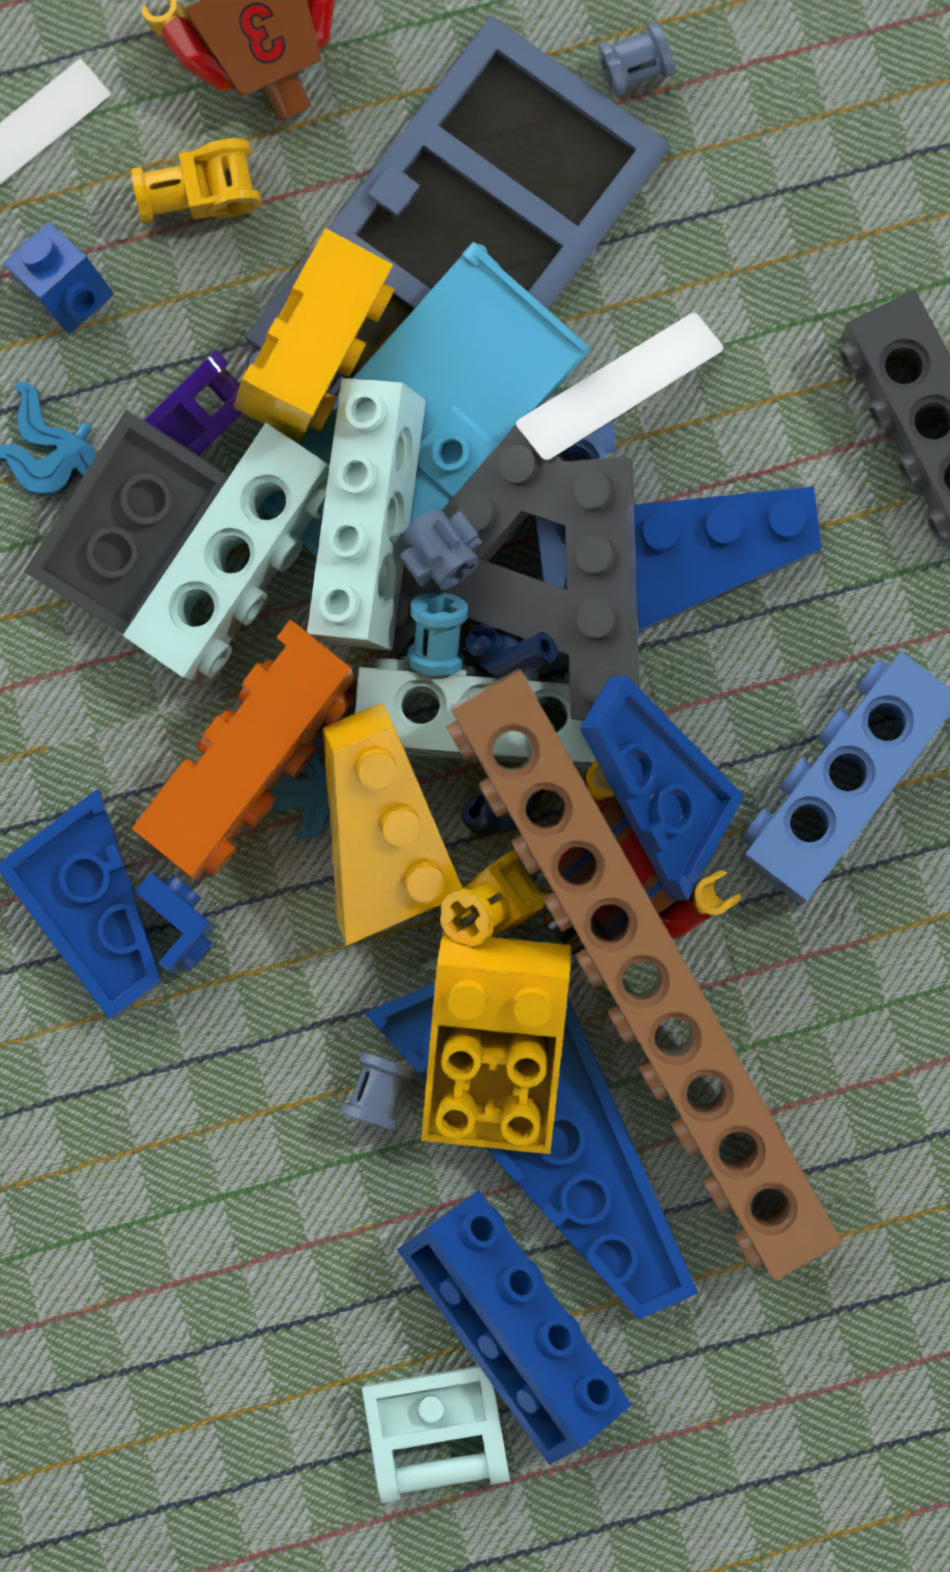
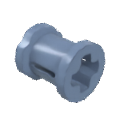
(636, 59)
(377, 1091)

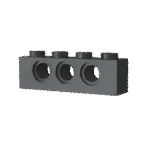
(906, 333)

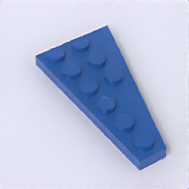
(590, 1179)

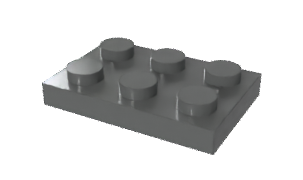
(126, 521)

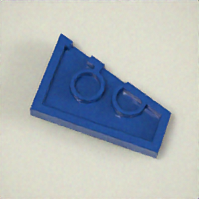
(715, 544)
(662, 782)
(86, 905)

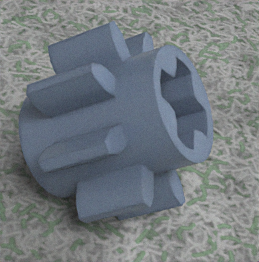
(441, 549)

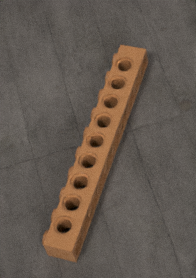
(800, 1226)

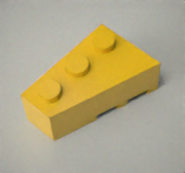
(315, 337)
(382, 830)

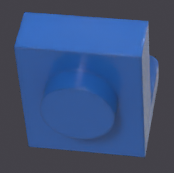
(59, 277)
(176, 904)

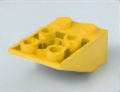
(496, 1044)

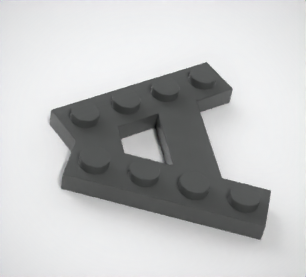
(598, 610)

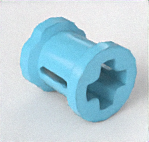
(437, 633)

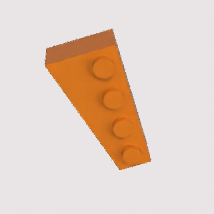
(249, 754)

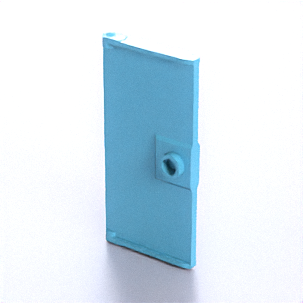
(481, 362)

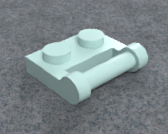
(428, 1412)

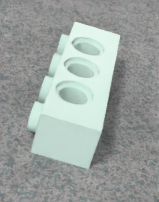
(366, 514)
(200, 568)
(394, 682)

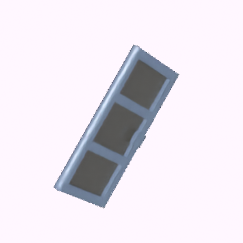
(498, 158)

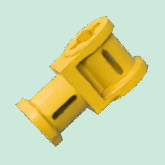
(200, 183)
(497, 897)

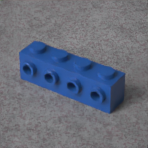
(515, 1327)

